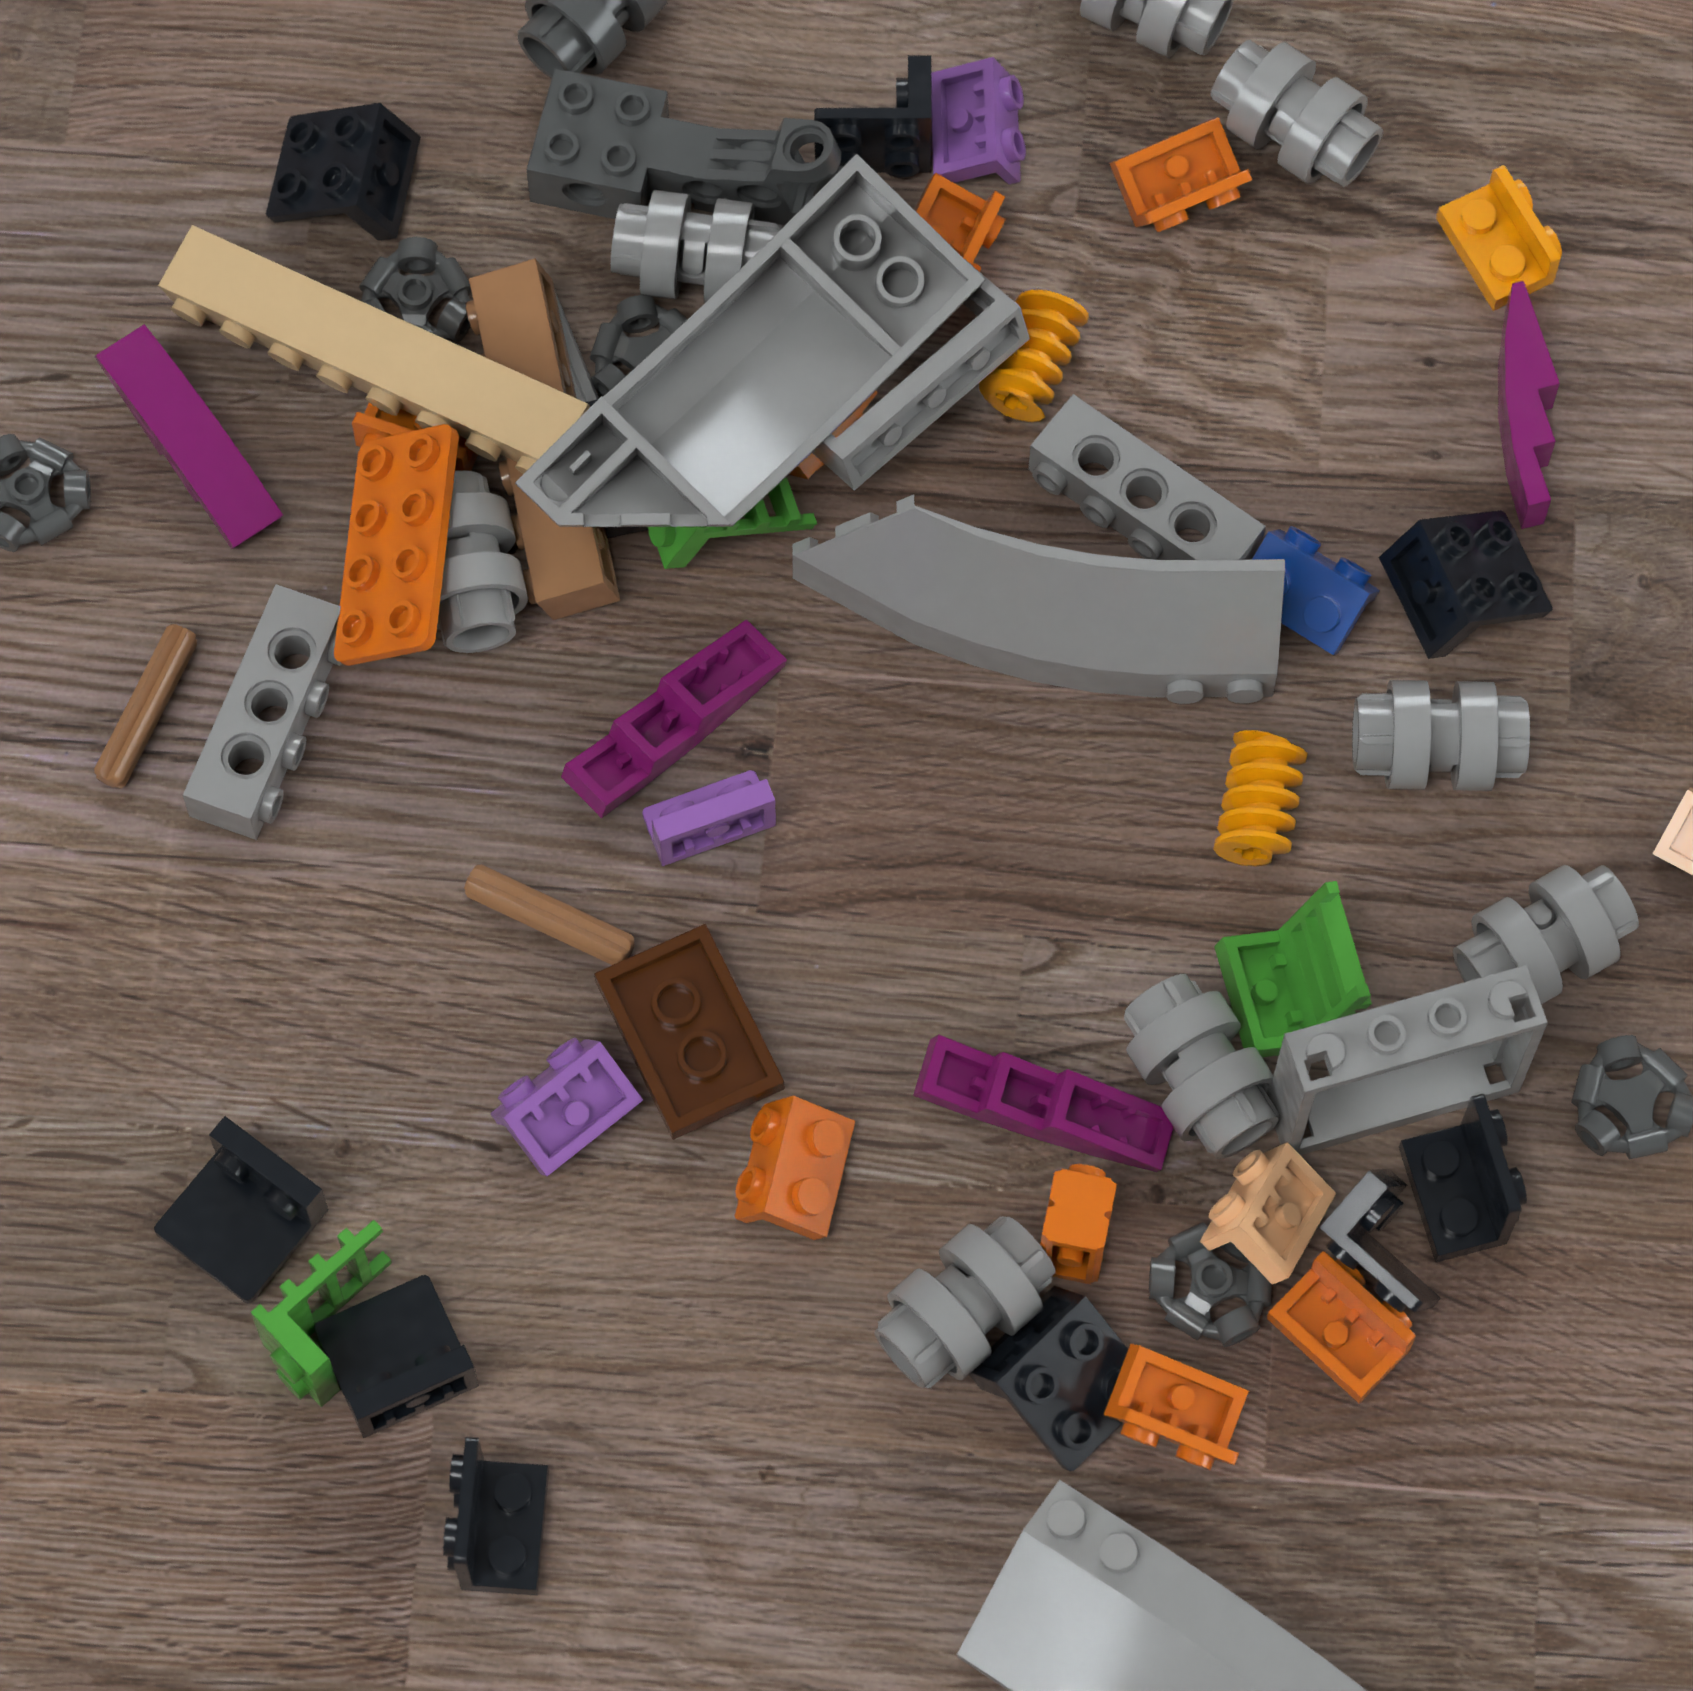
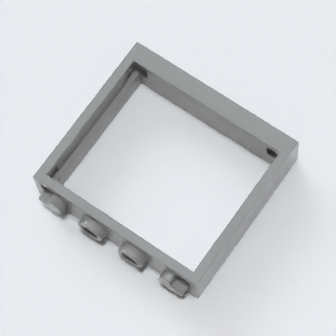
(929, 389)
(1406, 1060)

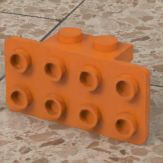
(396, 545)

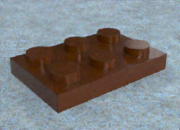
(689, 1031)

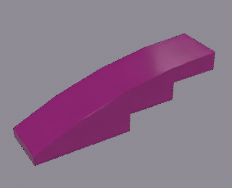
(1524, 392)
(188, 436)
(674, 718)
(1044, 1104)

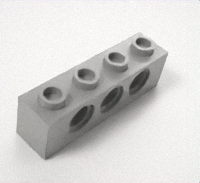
(1086, 436)
(244, 802)

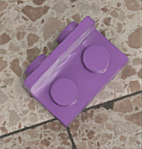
(976, 122)
(710, 816)
(566, 1103)

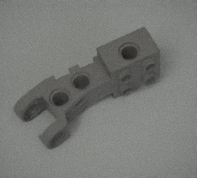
(617, 145)

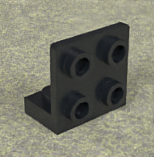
(888, 138)
(346, 164)
(1461, 577)
(1464, 1183)
(1368, 1207)
(242, 1213)
(396, 1355)
(1059, 1375)
(498, 1523)

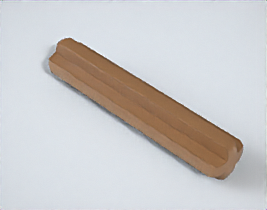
(145, 706)
(548, 915)

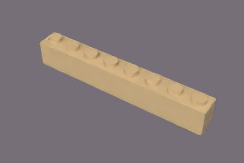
(366, 350)

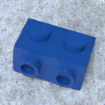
(1319, 595)

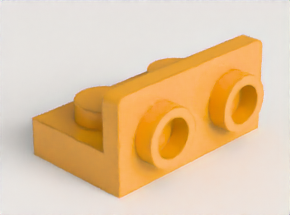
(1501, 238)

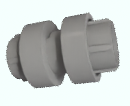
(1164, 23)
(1277, 100)
(675, 246)
(480, 581)
(1470, 736)
(1567, 925)
(1186, 1041)
(943, 1320)

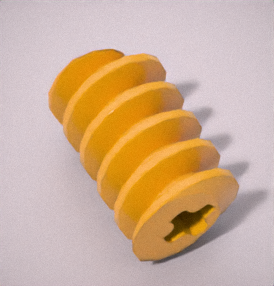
(1025, 375)
(1256, 797)

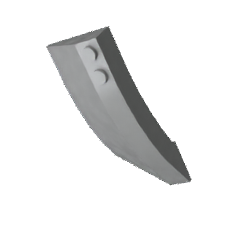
(760, 367)
(1055, 610)
(1117, 1611)

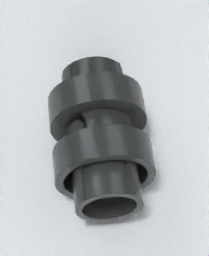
(581, 32)

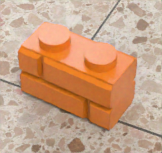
(1078, 1222)

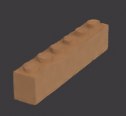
(524, 331)

